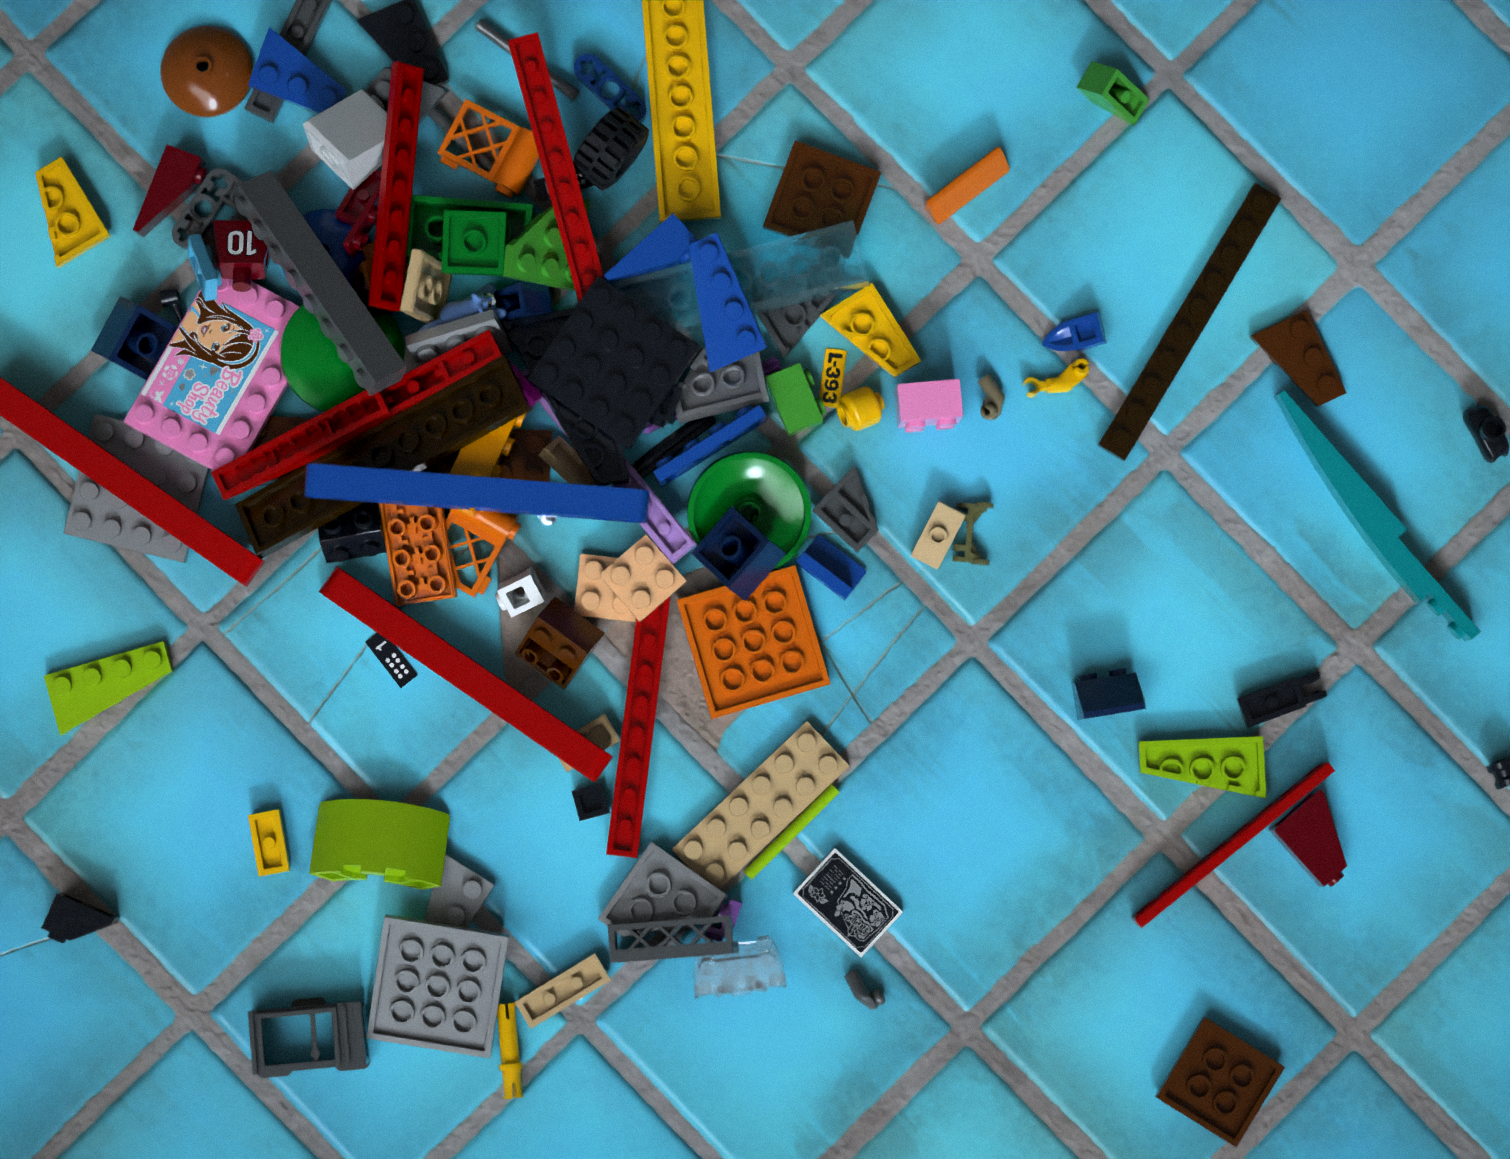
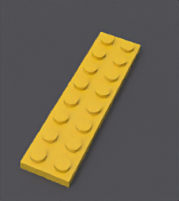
(681, 109)

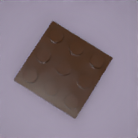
(819, 192)
(1219, 1081)

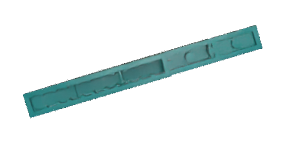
(1373, 520)

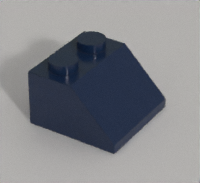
(134, 338)
(738, 553)
(1107, 695)

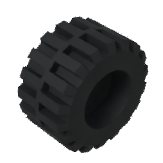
(610, 148)

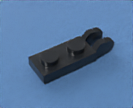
(1277, 700)

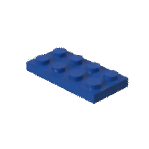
(719, 438)

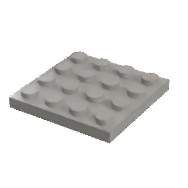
(107, 519)
(437, 986)

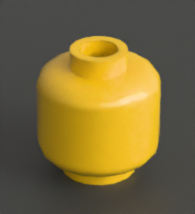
(860, 408)

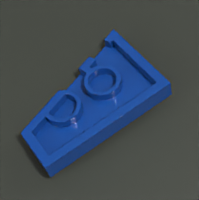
(292, 76)

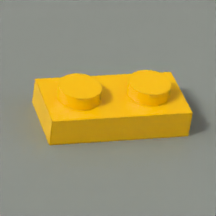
(269, 842)

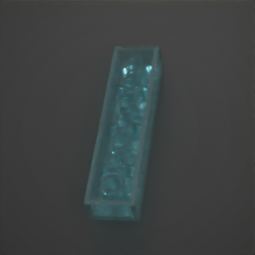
(769, 274)

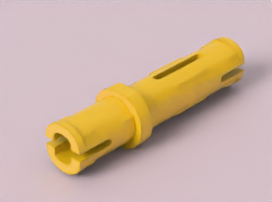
(509, 1051)

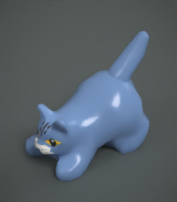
(476, 303)

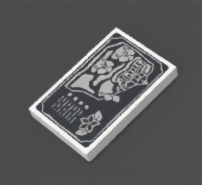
(847, 902)

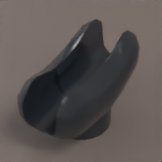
(1487, 432)

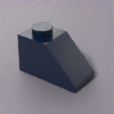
(524, 300)

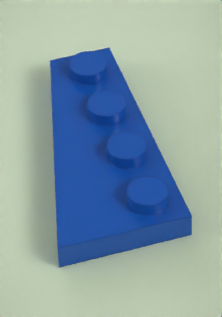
(724, 311)

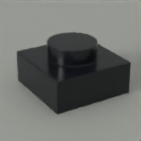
(590, 802)

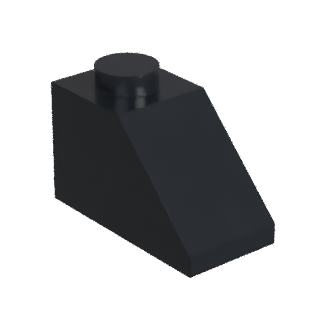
(73, 919)

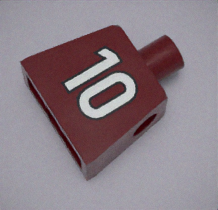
(240, 253)

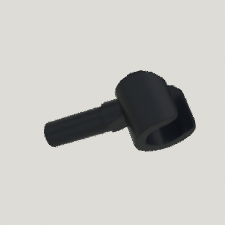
(172, 298)

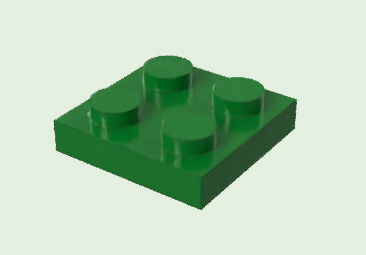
(474, 242)

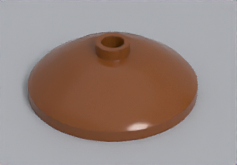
(217, 88)

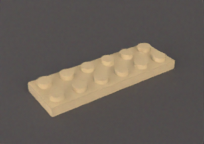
(761, 806)

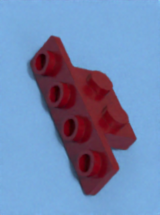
(360, 211)

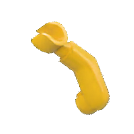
(1064, 382)

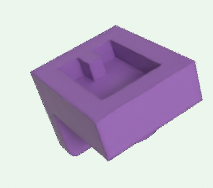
(733, 908)

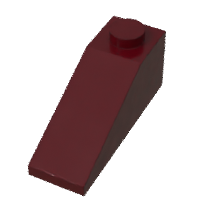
(171, 185)

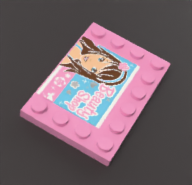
(217, 376)

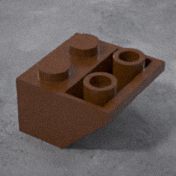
(559, 643)

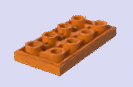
(418, 553)

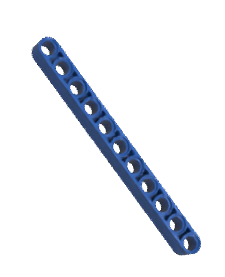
(476, 492)

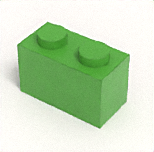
(795, 399)

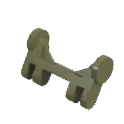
(971, 553)

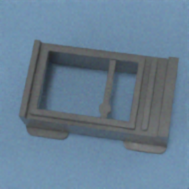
(347, 1034)

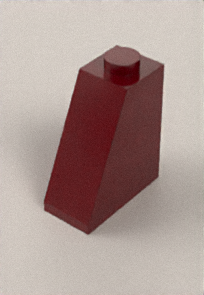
(1312, 839)

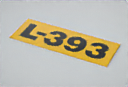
(832, 377)

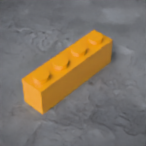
(484, 454)

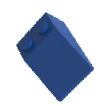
(660, 250)

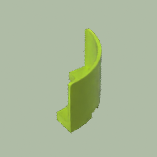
(380, 839)

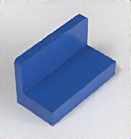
(831, 567)

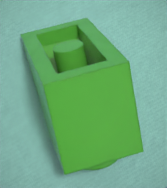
(1113, 92)

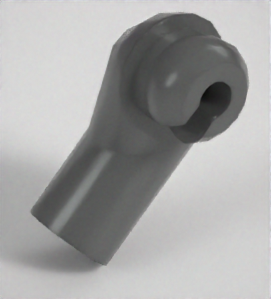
(861, 992)

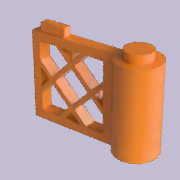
(514, 160)
(490, 526)

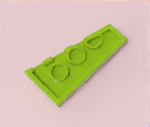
(95, 686)
(1217, 763)

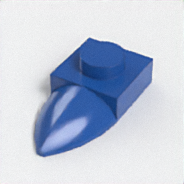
(1077, 334)

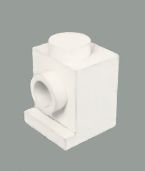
(517, 603)

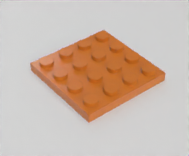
(753, 647)

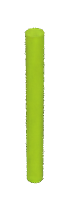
(791, 831)

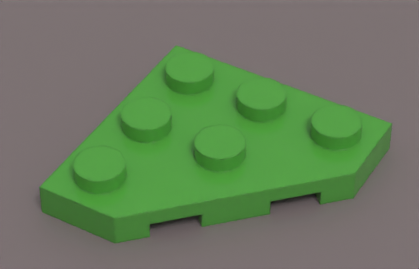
(540, 254)

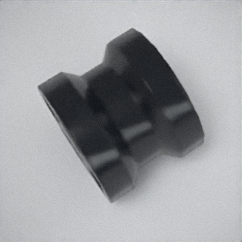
(1501, 772)

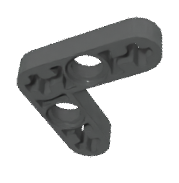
(226, 196)

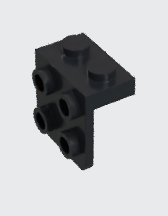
(353, 534)

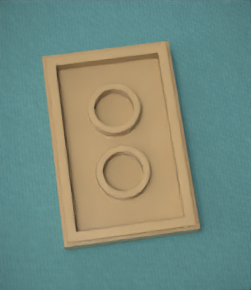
(425, 287)

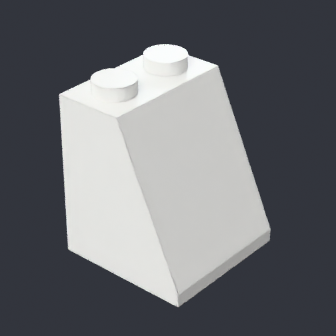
(350, 137)

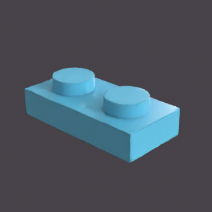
(201, 262)

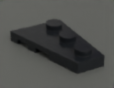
(405, 38)

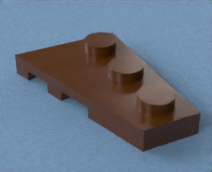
(1302, 356)

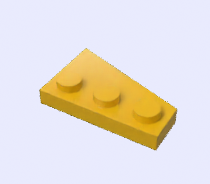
(873, 330)

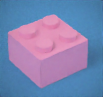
(928, 404)

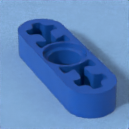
(599, 67)

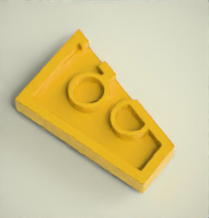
(70, 216)

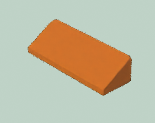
(967, 186)

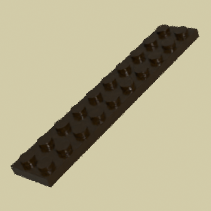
(403, 442)

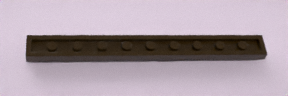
(1189, 322)

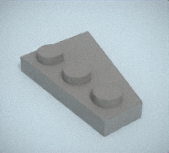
(442, 338)

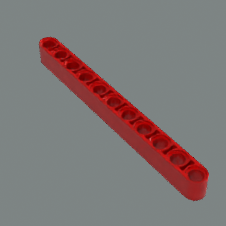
(128, 484)
(465, 674)

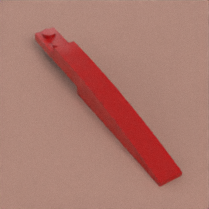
(352, 418)

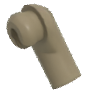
(993, 400)

